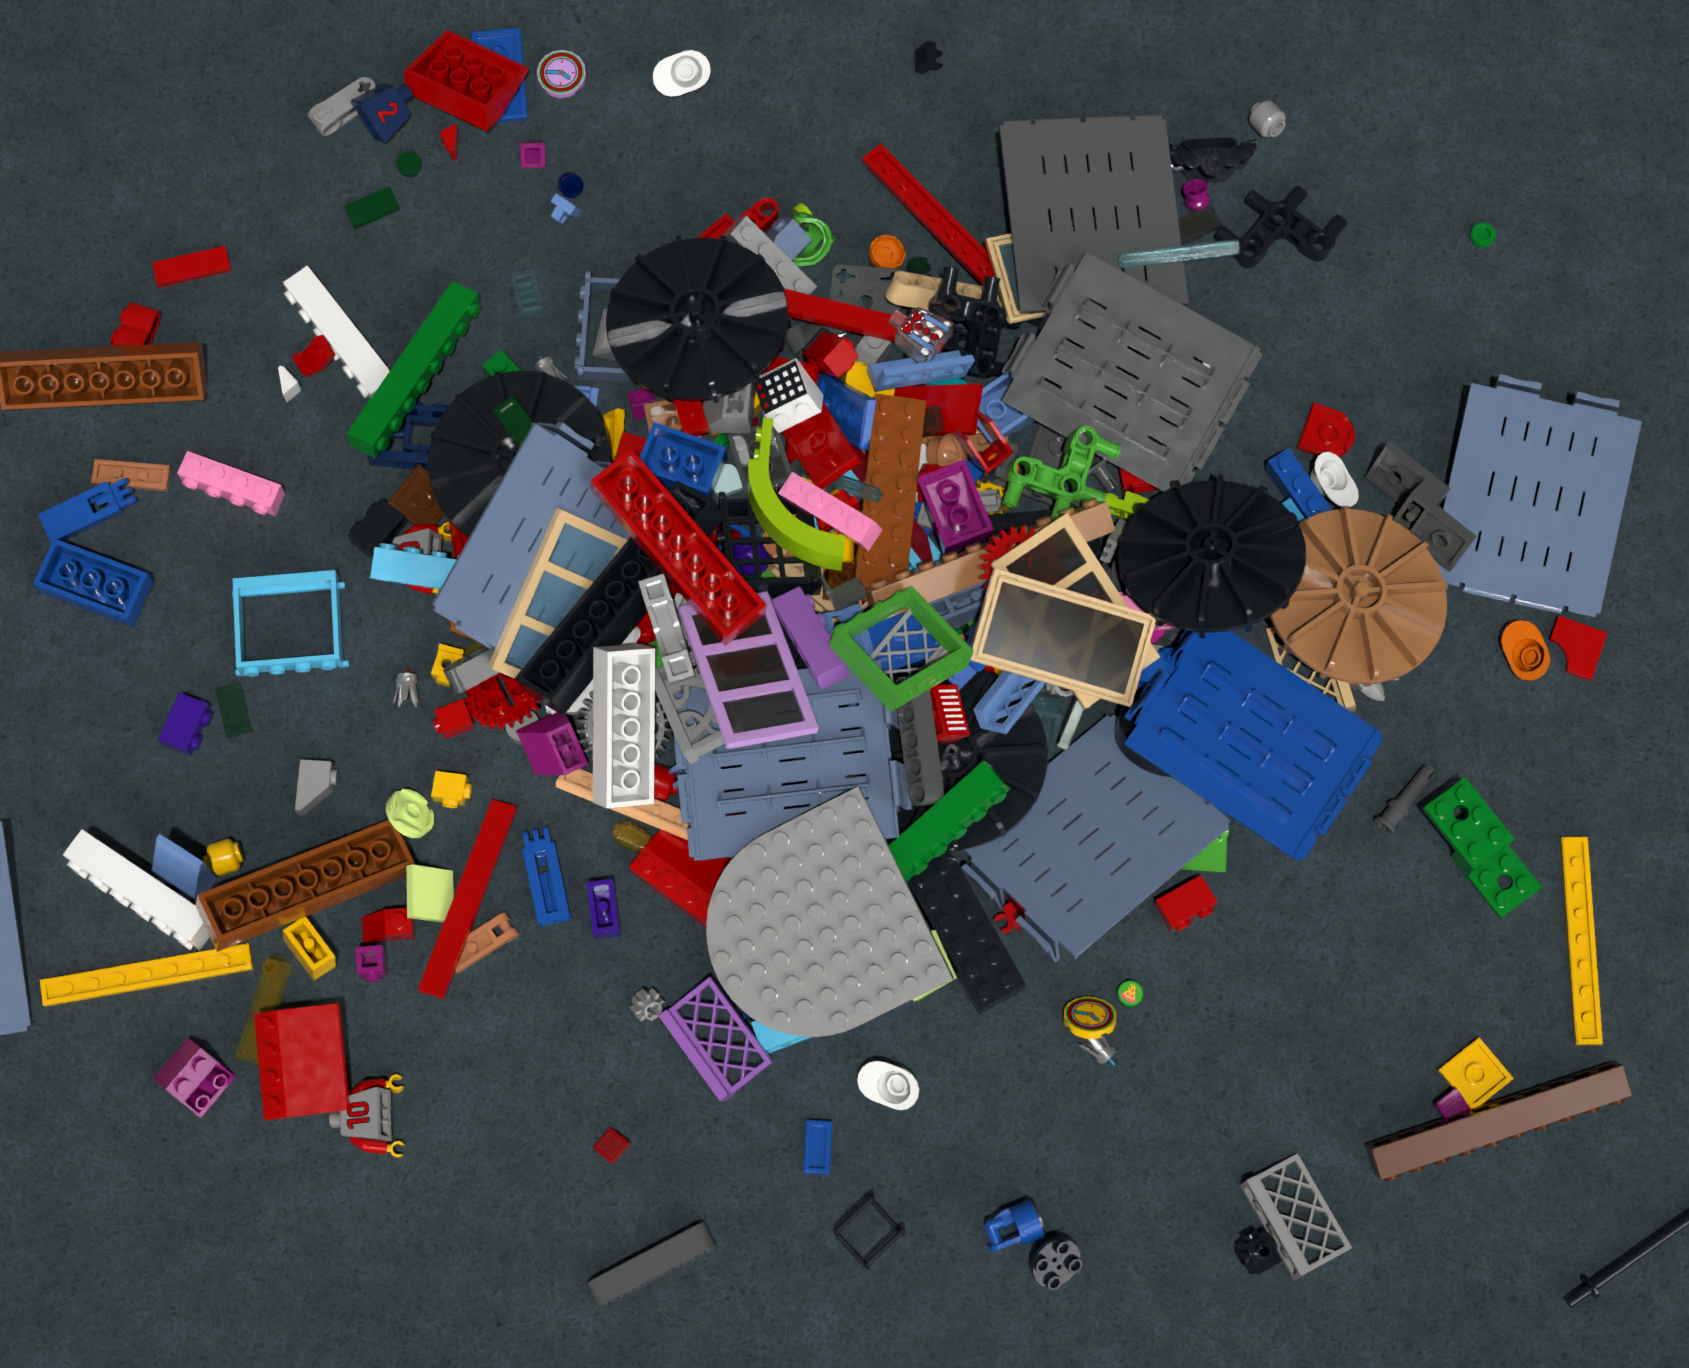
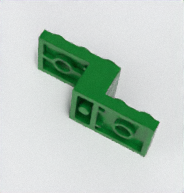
(1482, 847)

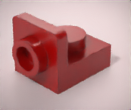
(314, 357)

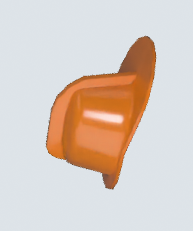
(1525, 650)

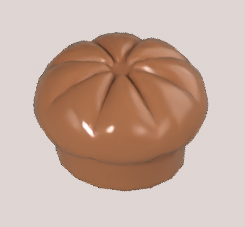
(945, 450)

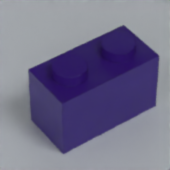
(185, 724)
(603, 909)

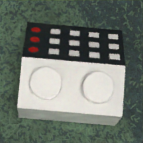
(788, 395)

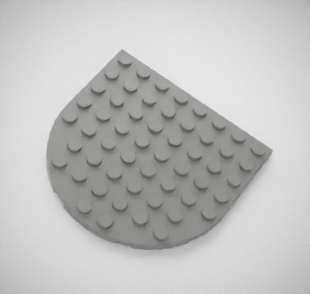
(820, 925)

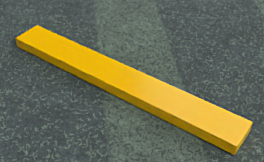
(1581, 941)
(146, 975)

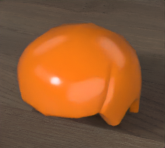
(886, 252)

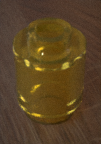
(631, 836)

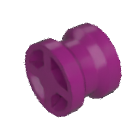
(1196, 194)

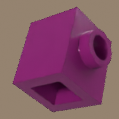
(371, 963)

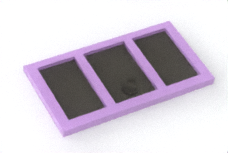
(750, 680)

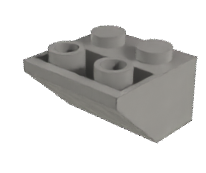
(732, 412)

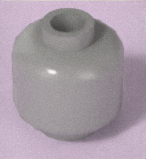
(1267, 119)

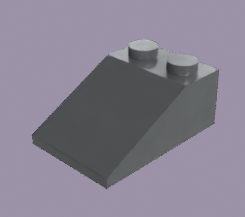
(743, 449)

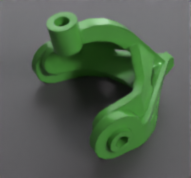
(811, 255)

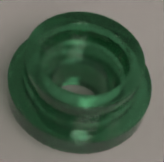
(918, 265)

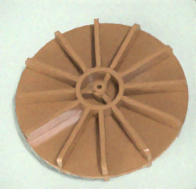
(1365, 600)

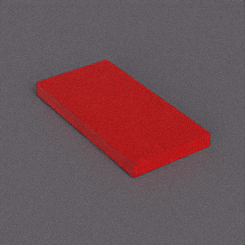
(957, 402)
(822, 448)

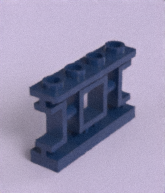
(412, 454)

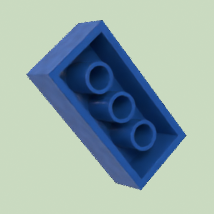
(93, 583)

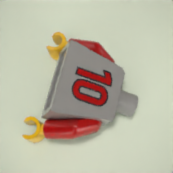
(423, 537)
(369, 1116)

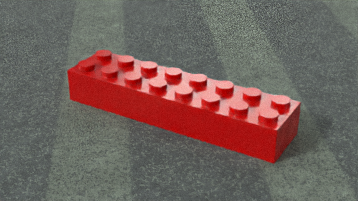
(678, 547)

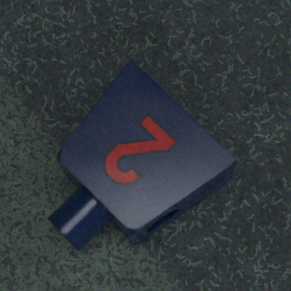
(383, 110)

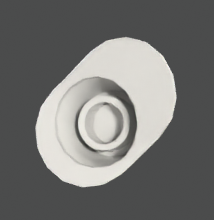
(681, 73)
(1334, 480)
(888, 1085)

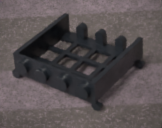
(777, 586)

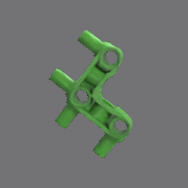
(1073, 469)

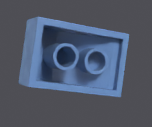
(1004, 416)
(181, 869)

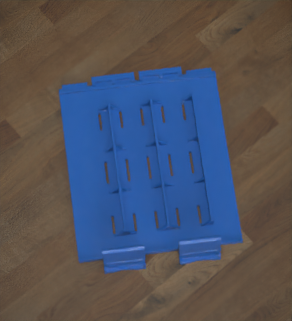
(1273, 749)

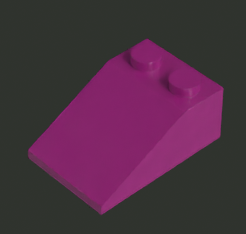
(954, 507)

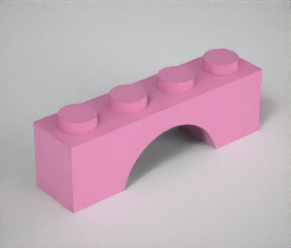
(830, 510)

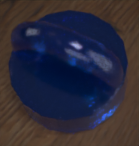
(570, 184)

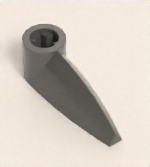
(799, 336)

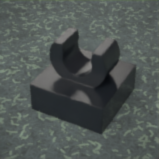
(926, 58)

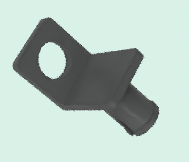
(1104, 475)
(844, 594)

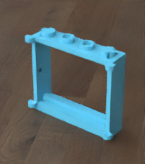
(281, 585)

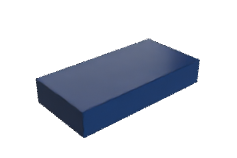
(817, 1147)

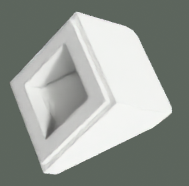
(288, 384)

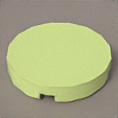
(409, 813)

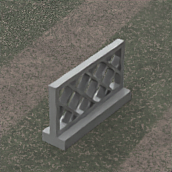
(939, 652)
(1274, 1222)

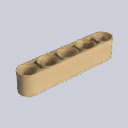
(917, 290)

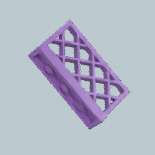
(696, 1051)

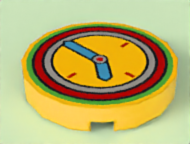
(1089, 1017)

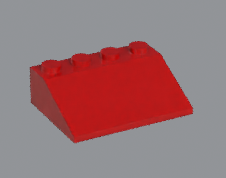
(465, 79)
(679, 879)
(301, 1061)

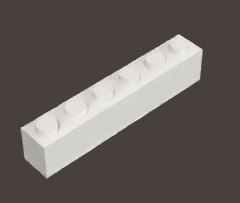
(344, 338)

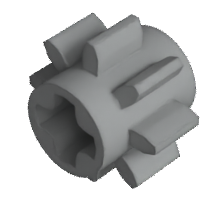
(647, 1004)

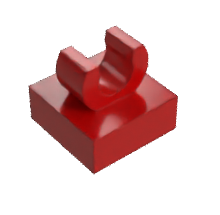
(1011, 915)

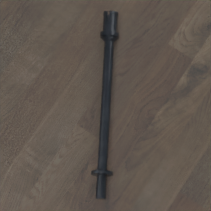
(1591, 1287)

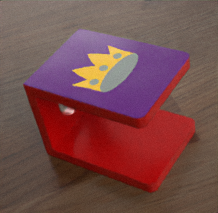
(1000, 446)

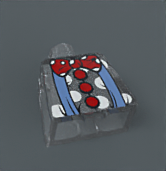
(921, 333)

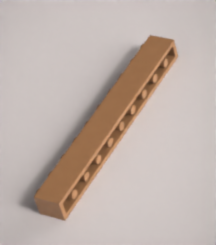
(961, 569)

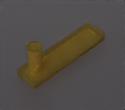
(267, 998)

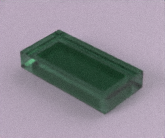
(233, 710)

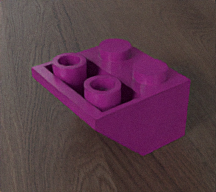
(552, 746)
(194, 1077)

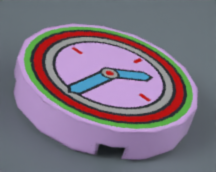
(561, 73)

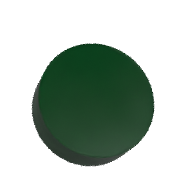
(409, 164)

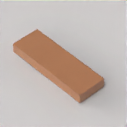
(139, 475)

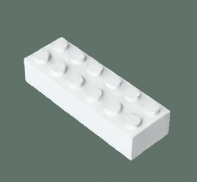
(623, 725)
(136, 887)

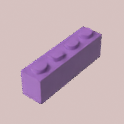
(810, 637)

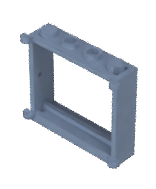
(593, 373)

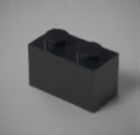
(378, 526)

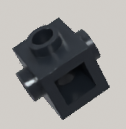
(1258, 1252)

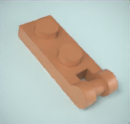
(484, 941)

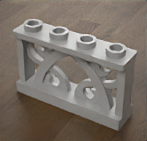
(687, 736)

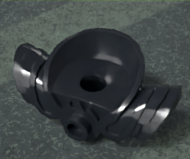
(1211, 157)

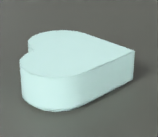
(728, 481)

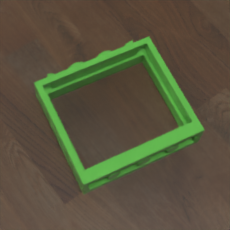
(873, 677)

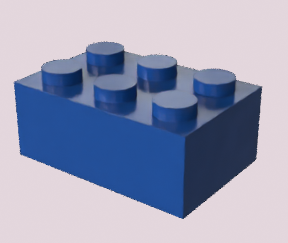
(683, 458)

